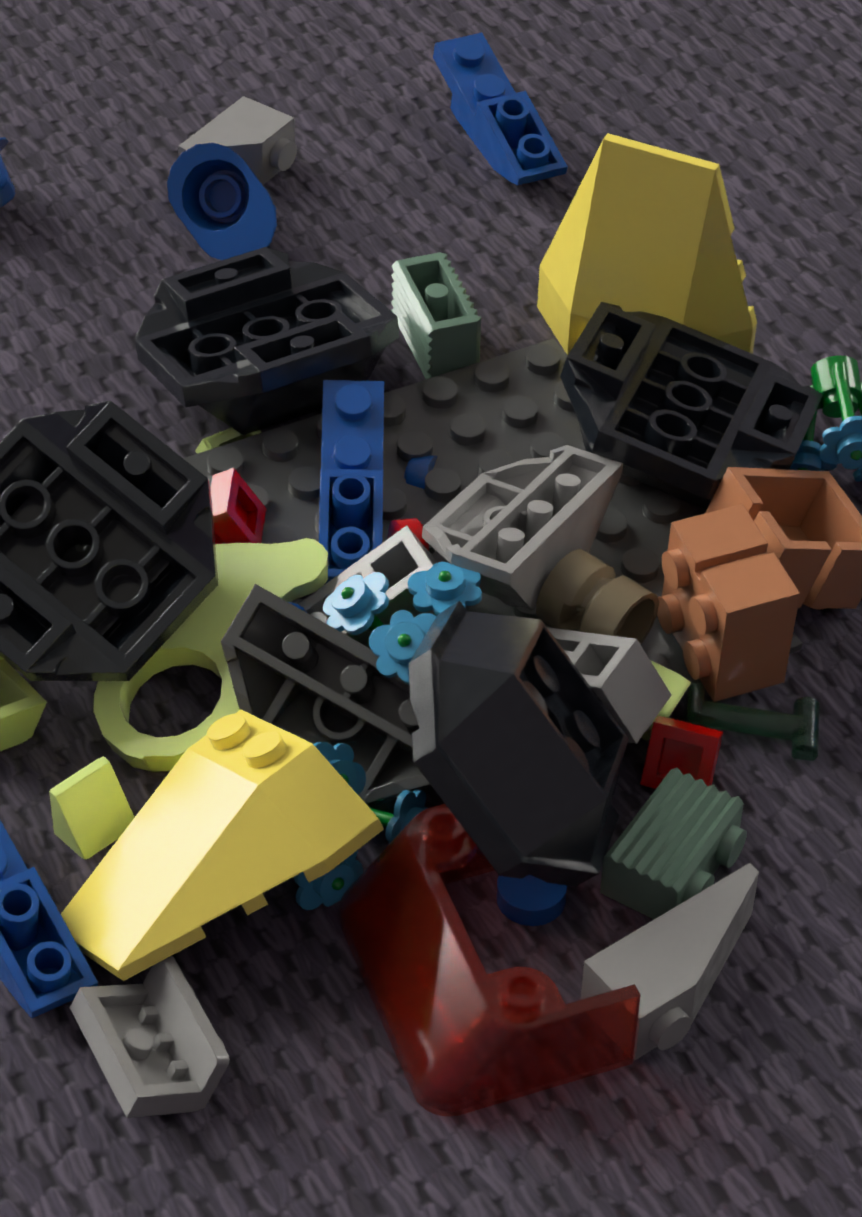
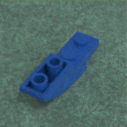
(494, 115)
(351, 471)
(36, 948)

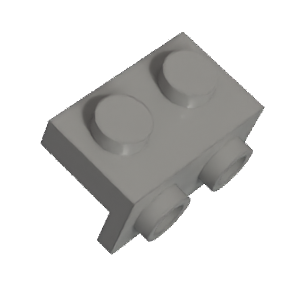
(153, 1042)

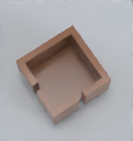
(806, 526)
(724, 611)

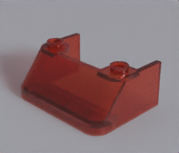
(455, 1028)

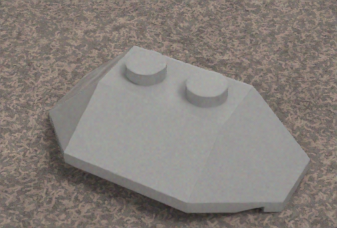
(524, 520)

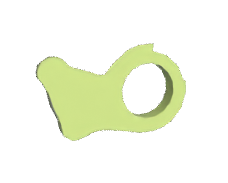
(281, 568)

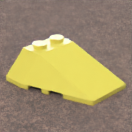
(651, 238)
(214, 836)

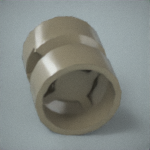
(589, 598)

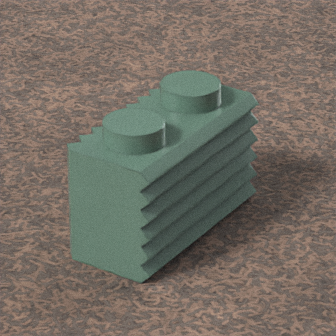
(435, 314)
(673, 845)

